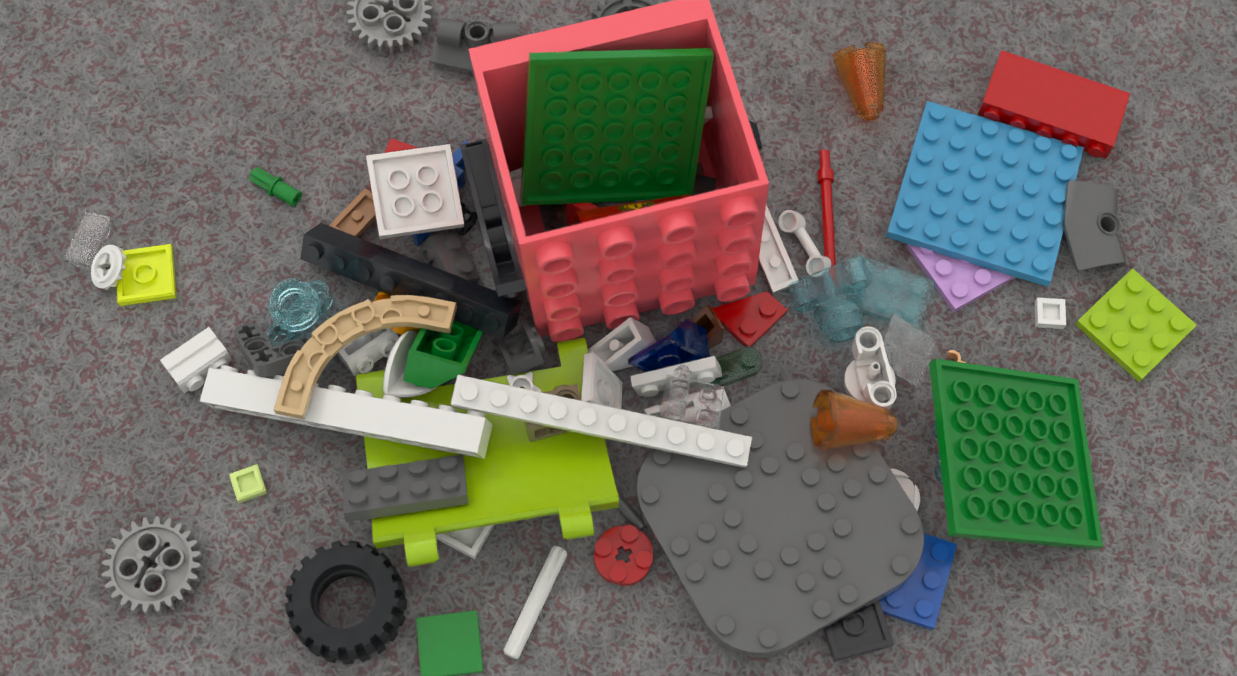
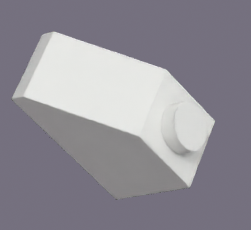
(622, 344)

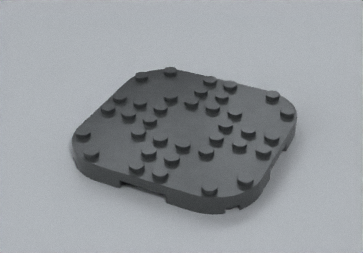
(787, 537)

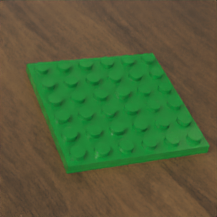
(613, 124)
(1014, 456)

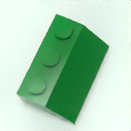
(440, 355)

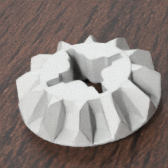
(108, 256)

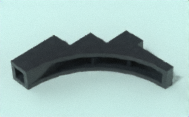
(492, 219)

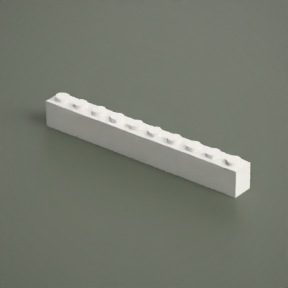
(354, 413)

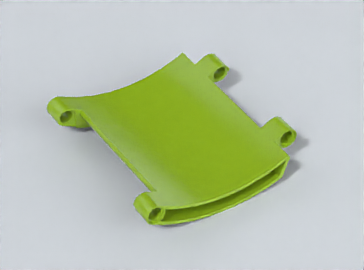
(514, 481)

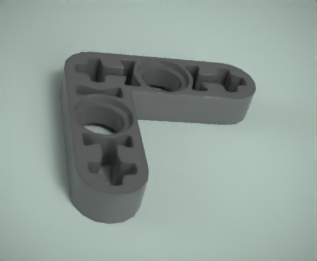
(276, 357)

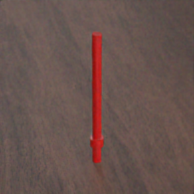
(826, 178)

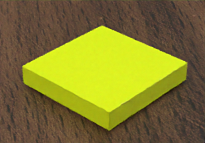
(147, 275)

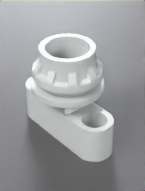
(869, 374)

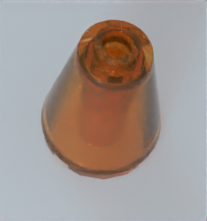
(863, 77)
(849, 421)

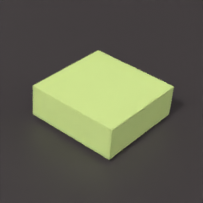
(248, 483)

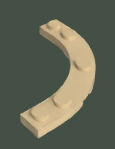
(346, 327)

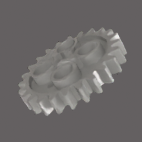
(386, 16)
(131, 552)

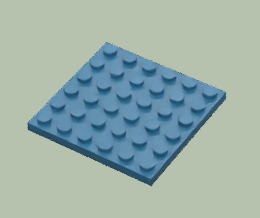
(985, 193)

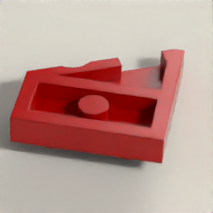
(750, 317)

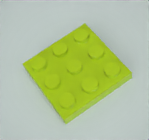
(1135, 325)

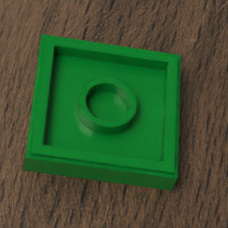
(449, 644)

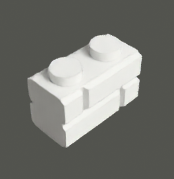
(192, 360)

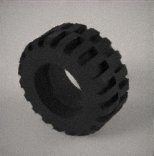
(318, 574)

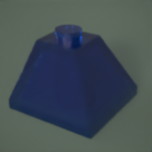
(676, 346)

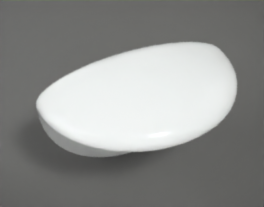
(395, 369)

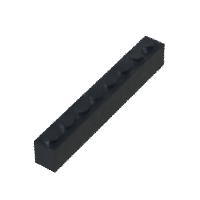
(403, 275)

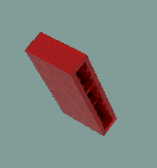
(1054, 104)

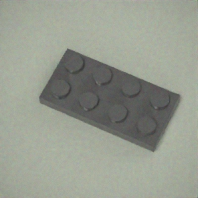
(404, 488)

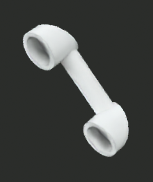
(794, 223)

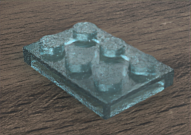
(895, 292)

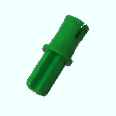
(275, 186)

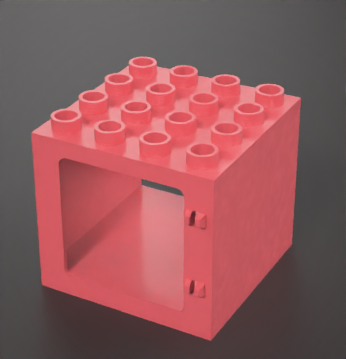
(646, 255)

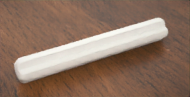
(535, 602)

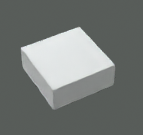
(1050, 313)

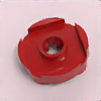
(624, 538)

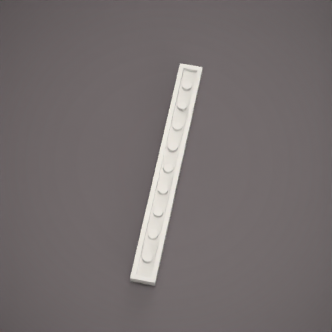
(601, 421)

